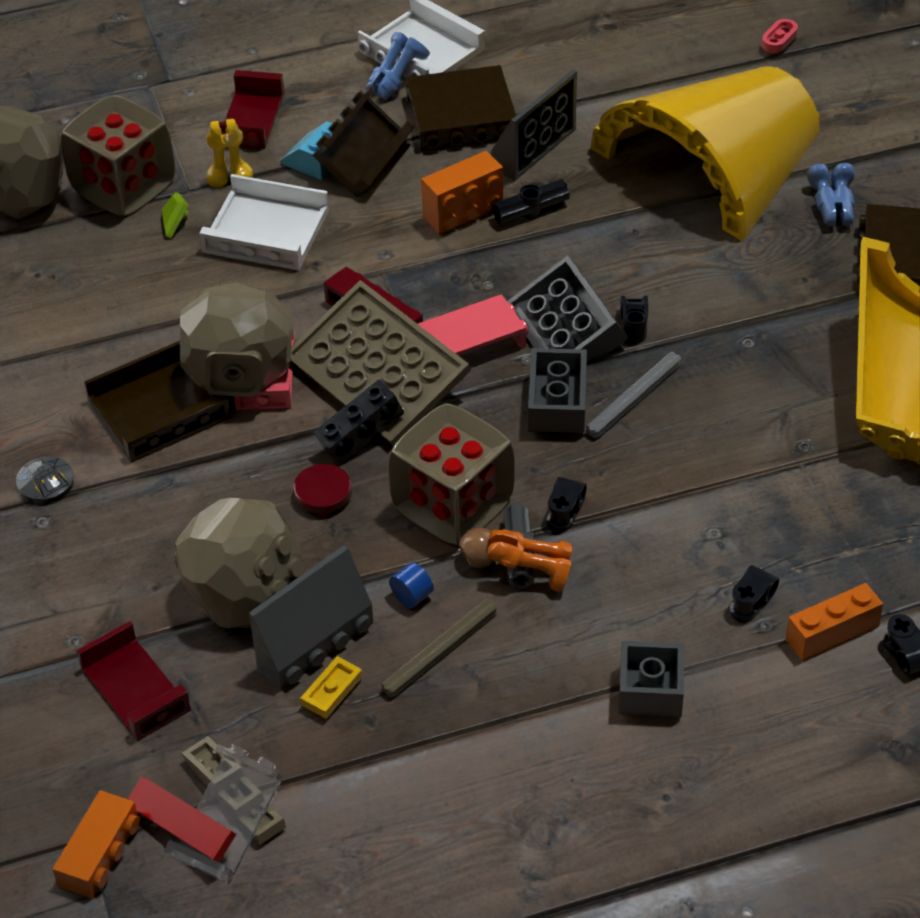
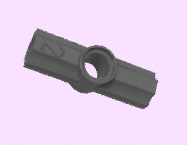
(517, 519)

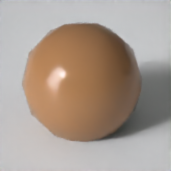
(475, 546)

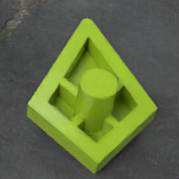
(173, 212)

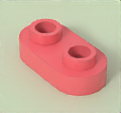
(779, 35)

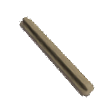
(439, 648)

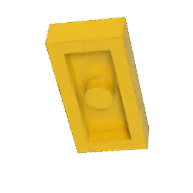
(331, 687)

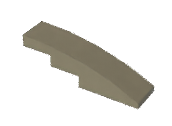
(204, 762)

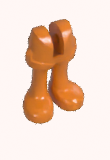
(512, 550)

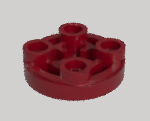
(322, 489)

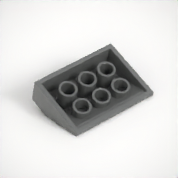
(538, 128)
(567, 313)
(310, 619)

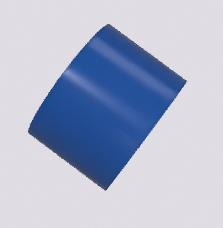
(411, 585)

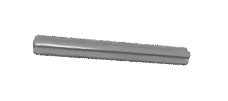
(633, 395)

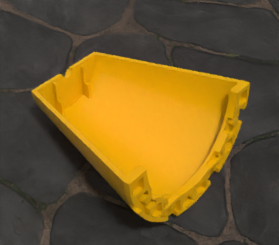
(741, 125)
(888, 354)

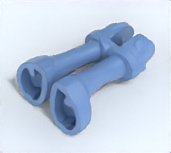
(387, 80)

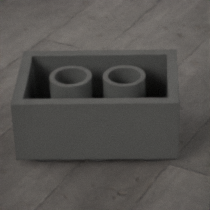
(557, 390)

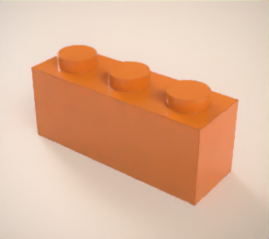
(834, 621)
(96, 844)

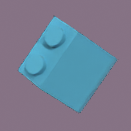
(301, 154)

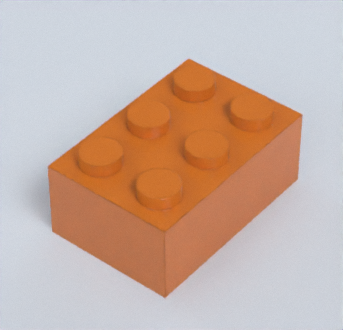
(461, 192)

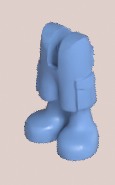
(835, 200)

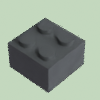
(651, 678)

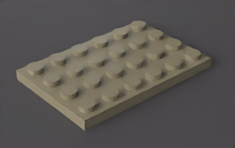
(373, 340)

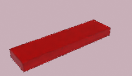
(181, 819)

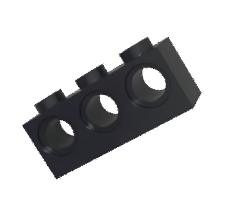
(359, 422)

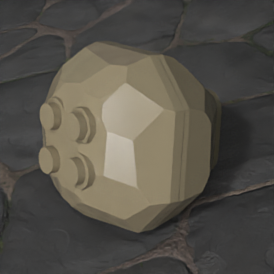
(28, 162)
(235, 339)
(237, 558)

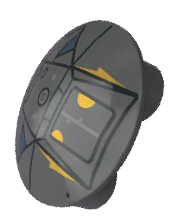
(44, 479)

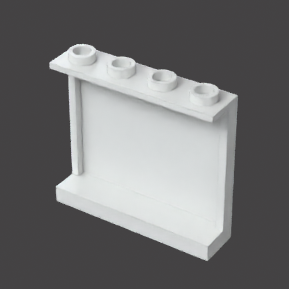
(444, 34)
(266, 222)

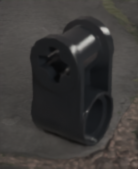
(634, 318)
(565, 503)
(752, 593)
(903, 643)

